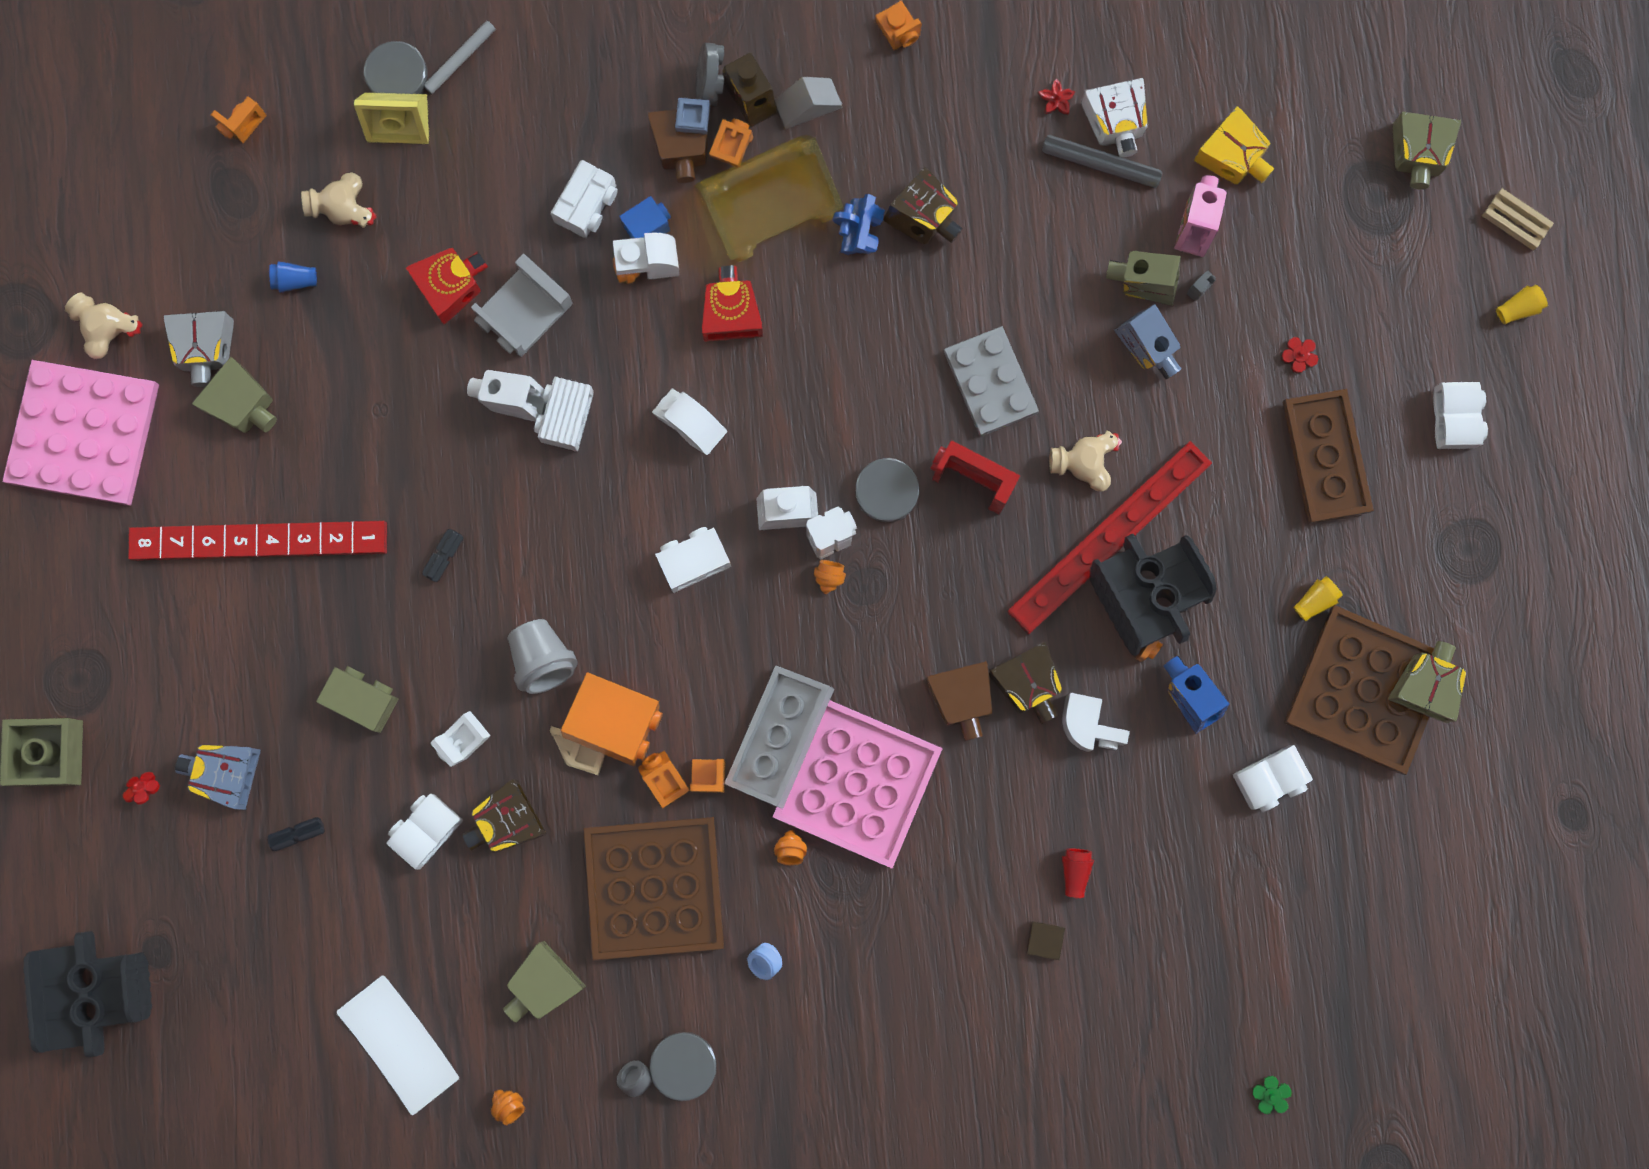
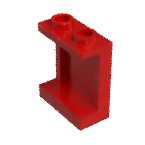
(977, 469)

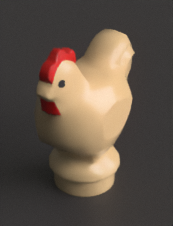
(339, 202)
(100, 323)
(1086, 459)

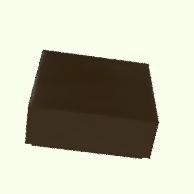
(1045, 940)

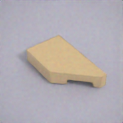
(578, 755)

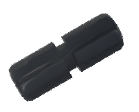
(446, 548)
(290, 835)

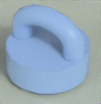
(764, 961)

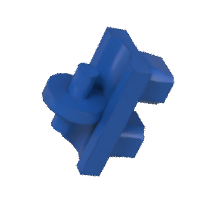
(855, 225)

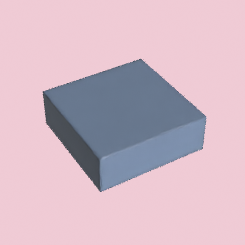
(692, 115)

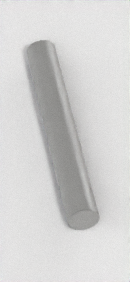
(459, 57)

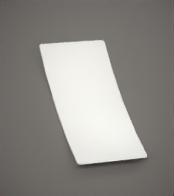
(398, 1044)

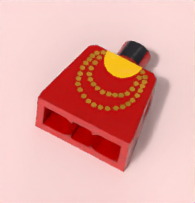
(448, 281)
(730, 308)

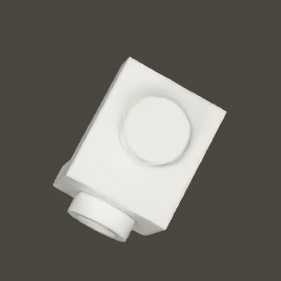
(460, 739)

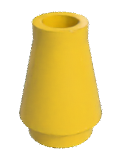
(1523, 304)
(1318, 598)

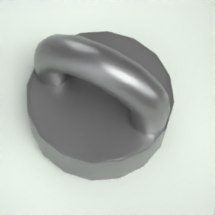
(634, 1078)

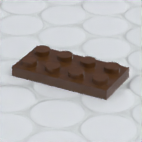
(1327, 456)

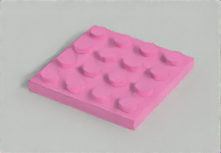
(81, 432)
(860, 784)

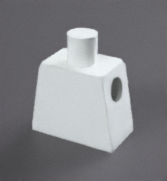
(509, 394)
(786, 507)

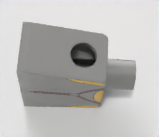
(199, 343)

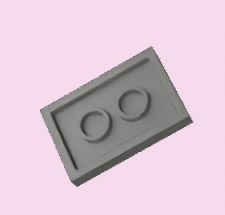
(991, 381)

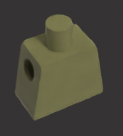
(236, 399)
(541, 984)

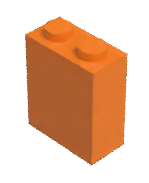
(611, 719)

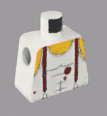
(1117, 114)

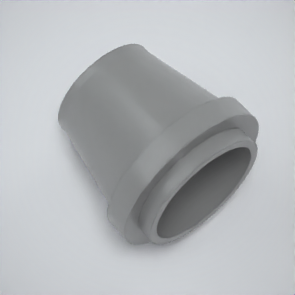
(539, 657)

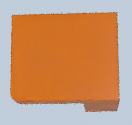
(708, 776)

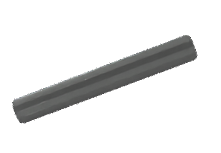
(1102, 161)

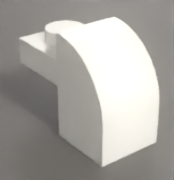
(651, 254)
(690, 420)
(1081, 724)

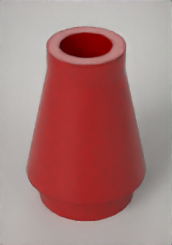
(1077, 870)

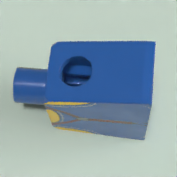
(1199, 706)

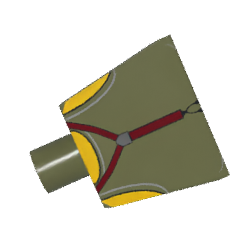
(1423, 146)
(1148, 276)
(1432, 684)

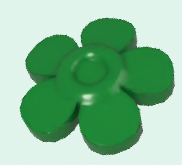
(1272, 1095)

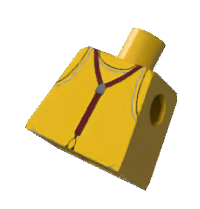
(1236, 150)

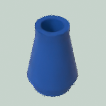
(291, 276)

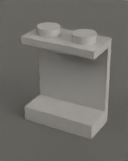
(523, 308)

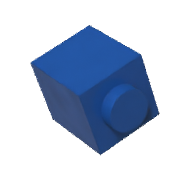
(646, 218)

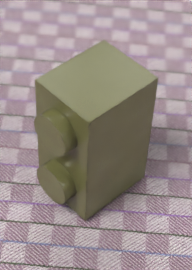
(357, 699)

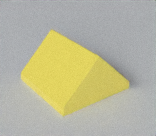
(393, 117)

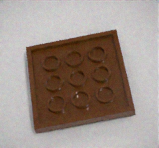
(1349, 689)
(653, 888)

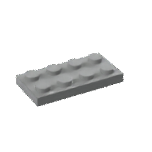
(779, 736)

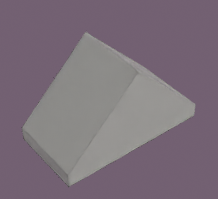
(807, 100)

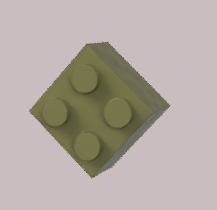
(41, 752)

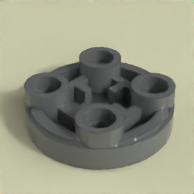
(395, 69)
(708, 80)
(887, 490)
(683, 1066)

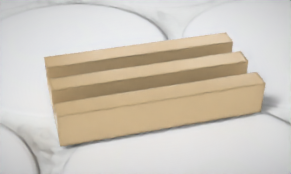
(1519, 214)

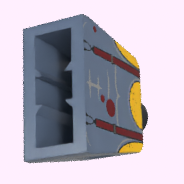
(1146, 331)
(221, 773)

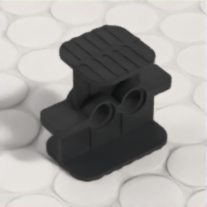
(1131, 598)
(60, 996)

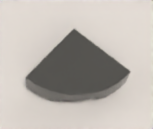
(1201, 285)

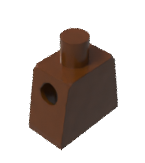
(678, 149)
(963, 697)

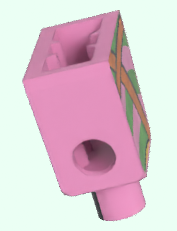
(1201, 217)

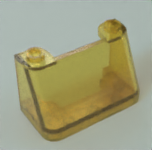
(769, 195)

